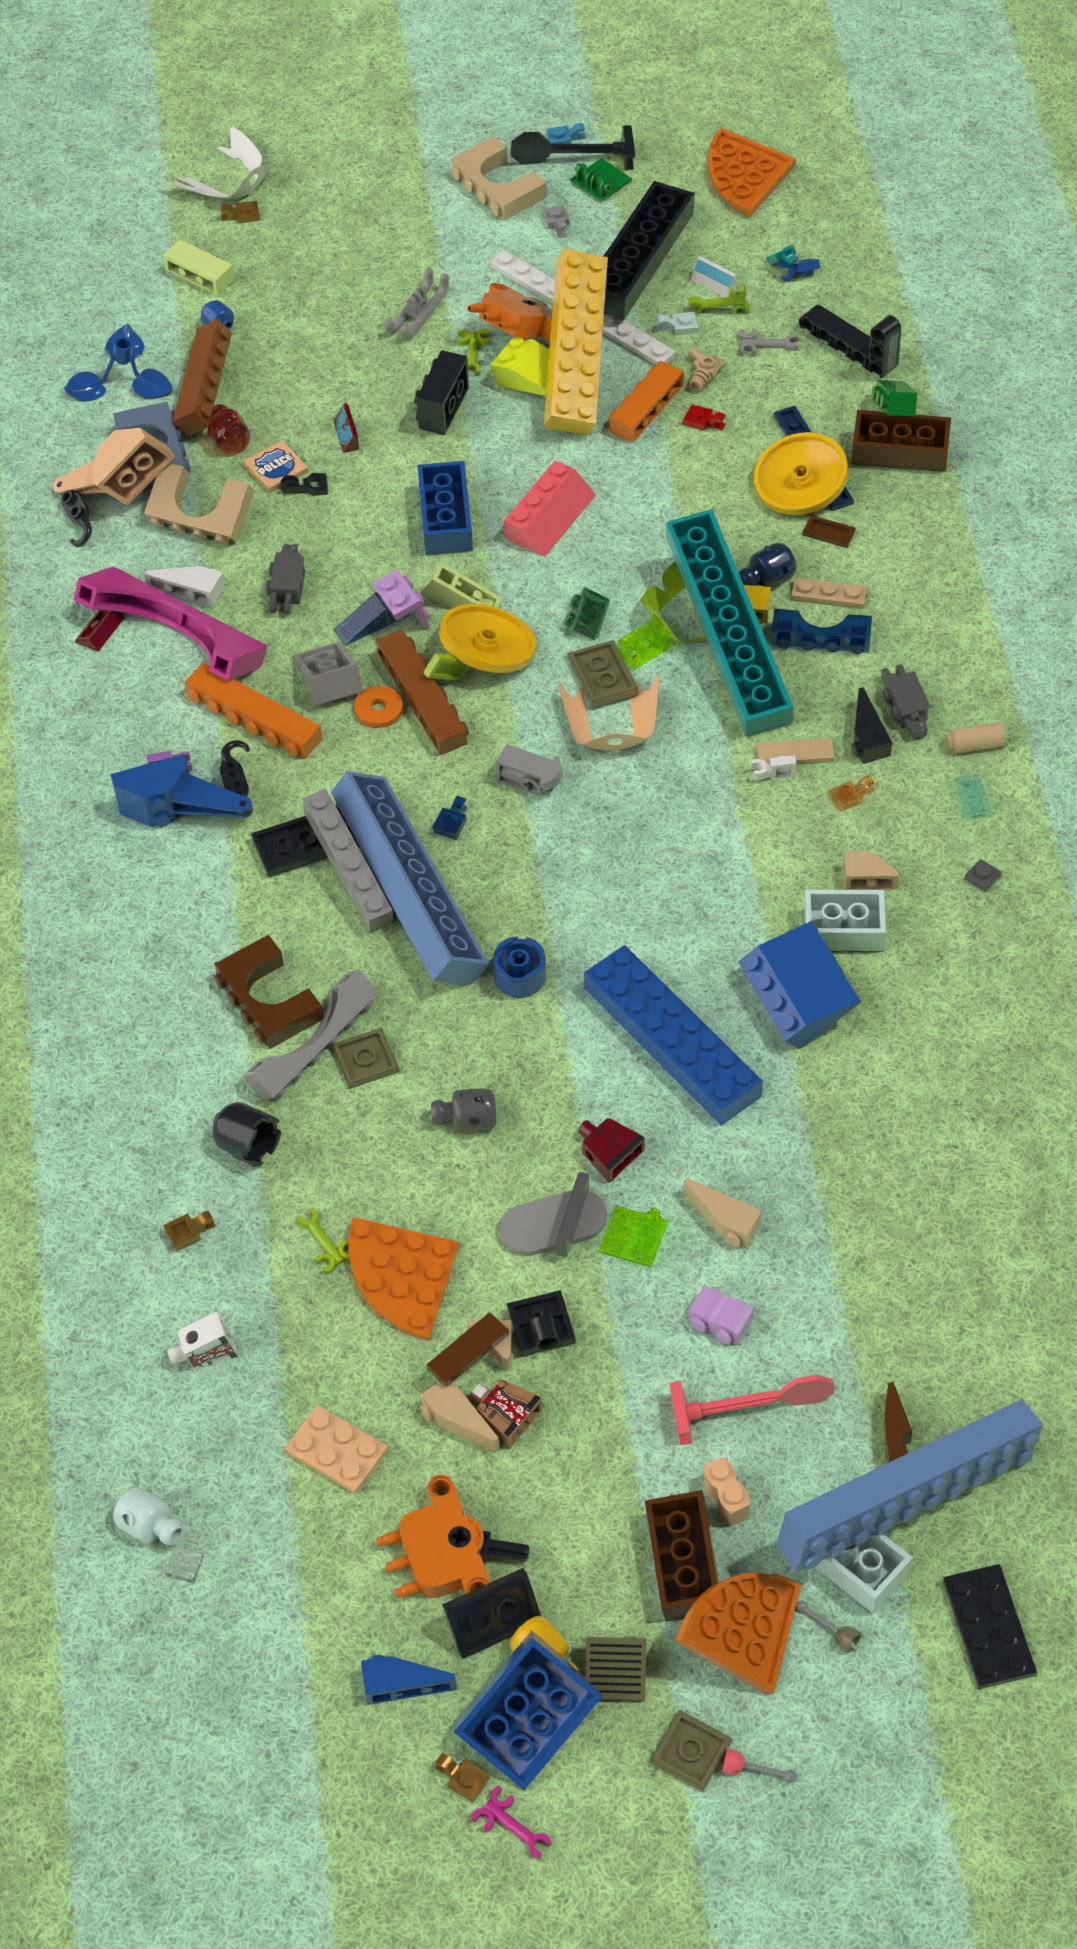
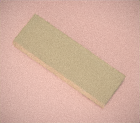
(805, 751)

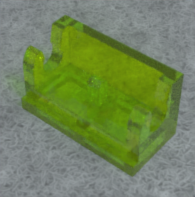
(644, 643)

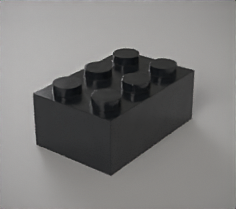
(442, 392)

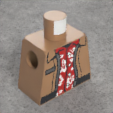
(507, 1409)

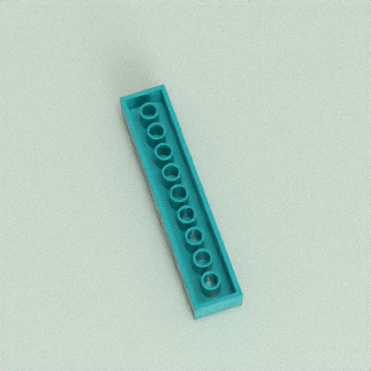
(729, 622)

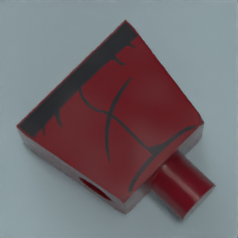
(610, 1146)

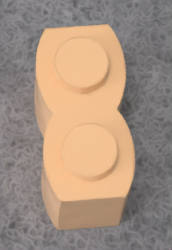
(730, 1495)

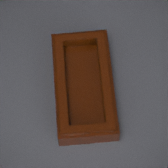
(829, 531)

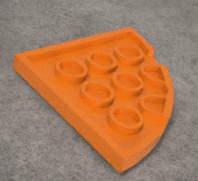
(745, 170)
(401, 1273)
(743, 1626)

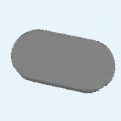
(536, 1224)

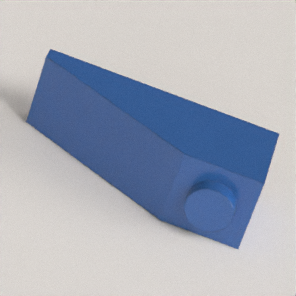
(399, 1679)

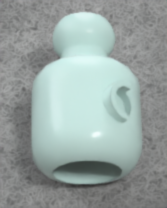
(146, 1518)

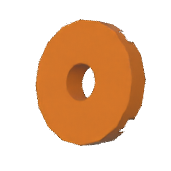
(377, 718)

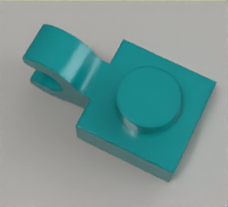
(786, 255)

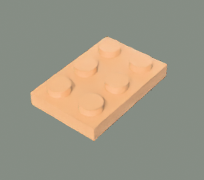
(336, 1449)

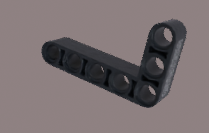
(875, 352)

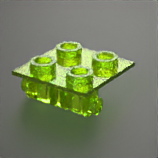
(634, 1235)

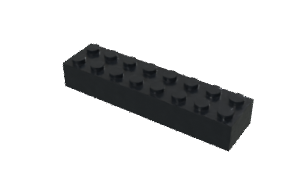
(644, 245)

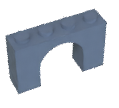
(157, 422)

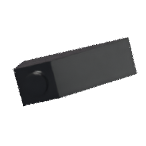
(870, 735)

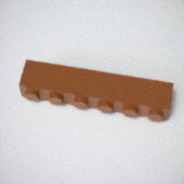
(202, 377)
(422, 693)

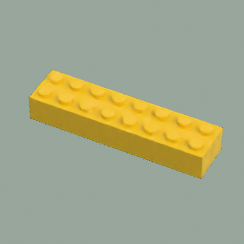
(575, 342)

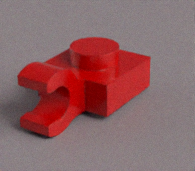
(701, 417)

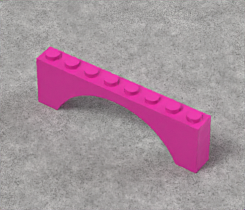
(228, 649)

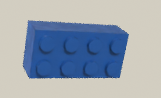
(445, 507)

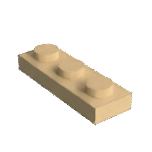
(829, 593)

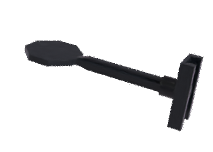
(535, 148)

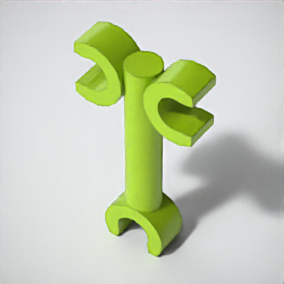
(735, 299)
(473, 339)
(332, 1255)

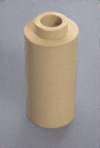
(976, 738)

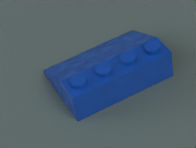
(800, 983)
(527, 1710)

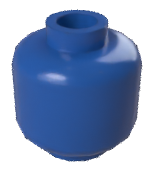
(217, 310)

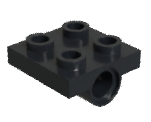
(541, 1323)

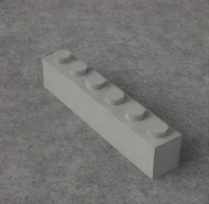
(347, 861)

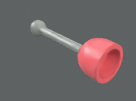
(735, 1762)

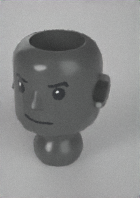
(469, 1110)

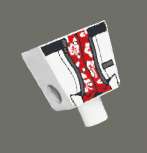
(204, 1343)

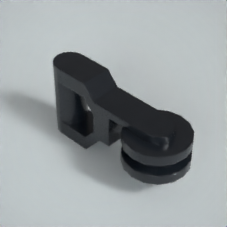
(290, 484)

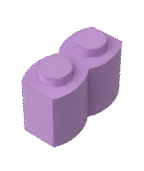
(720, 1315)

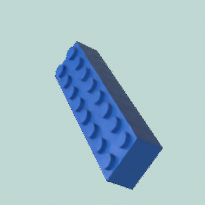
(673, 1035)

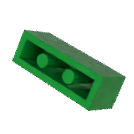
(895, 397)

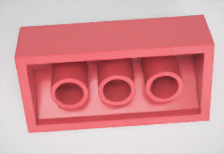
(548, 509)

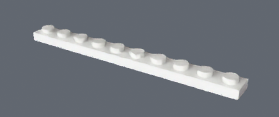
(613, 327)

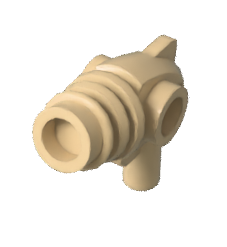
(705, 370)

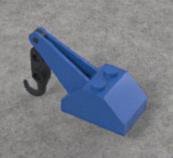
(165, 789)

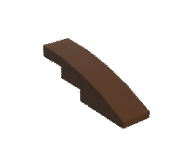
(896, 1426)

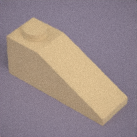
(728, 1216)
(456, 1414)

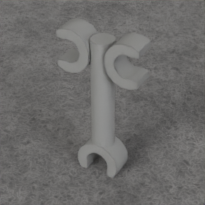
(750, 343)

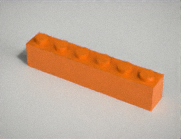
(254, 711)

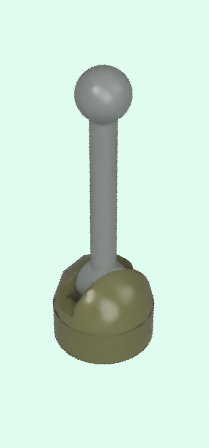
(844, 1635)

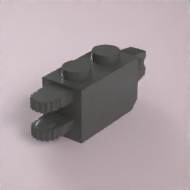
(287, 578)
(907, 700)

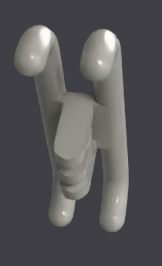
(418, 307)

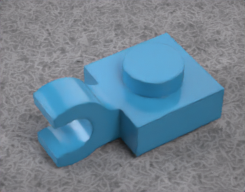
(564, 135)

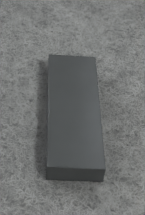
(572, 1214)

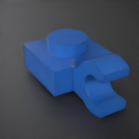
(805, 267)

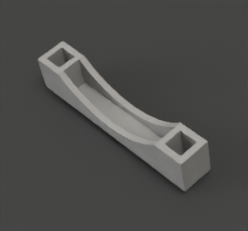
(346, 1000)

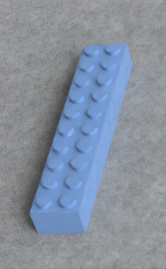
(409, 879)
(908, 1486)

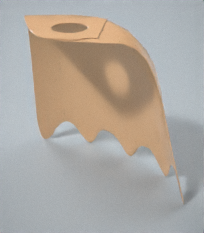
(643, 718)

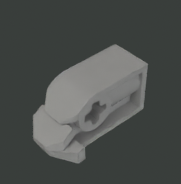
(527, 770)

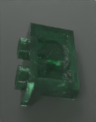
(586, 613)

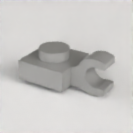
(557, 218)

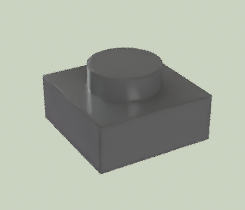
(983, 875)

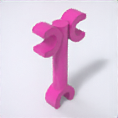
(495, 1810)

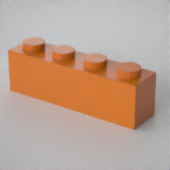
(646, 401)

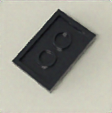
(491, 1612)

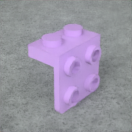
(400, 598)

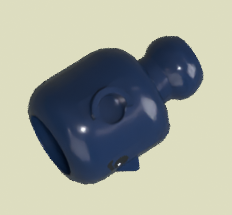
(769, 566)

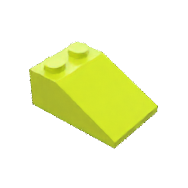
(522, 366)

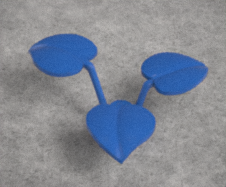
(122, 349)

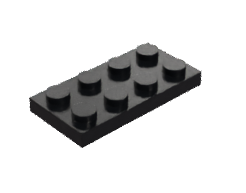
(289, 845)
(989, 1626)

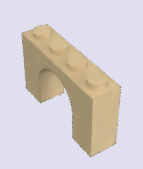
(504, 198)
(222, 523)

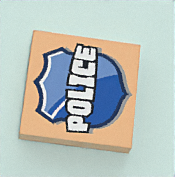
(273, 464)

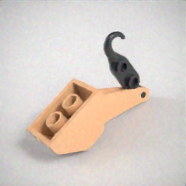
(121, 469)

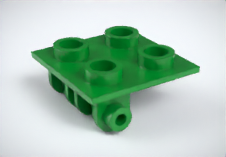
(599, 179)

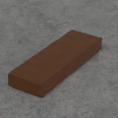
(467, 1349)

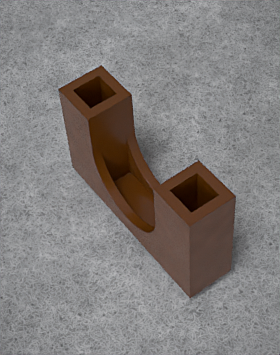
(271, 1021)

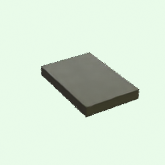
(603, 674)

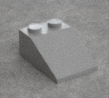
(328, 673)

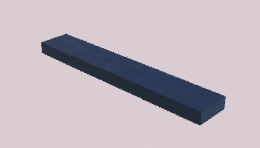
(793, 423)

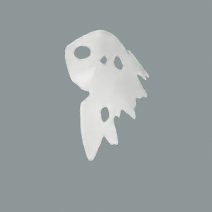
(247, 152)

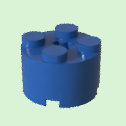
(519, 966)

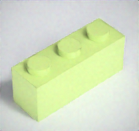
(198, 267)

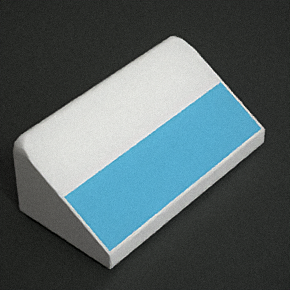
(713, 277)

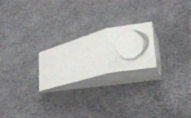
(190, 583)

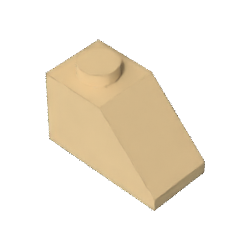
(868, 872)

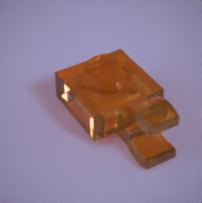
(848, 796)

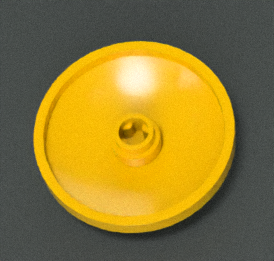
(801, 473)
(487, 638)

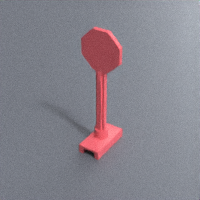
(797, 1392)

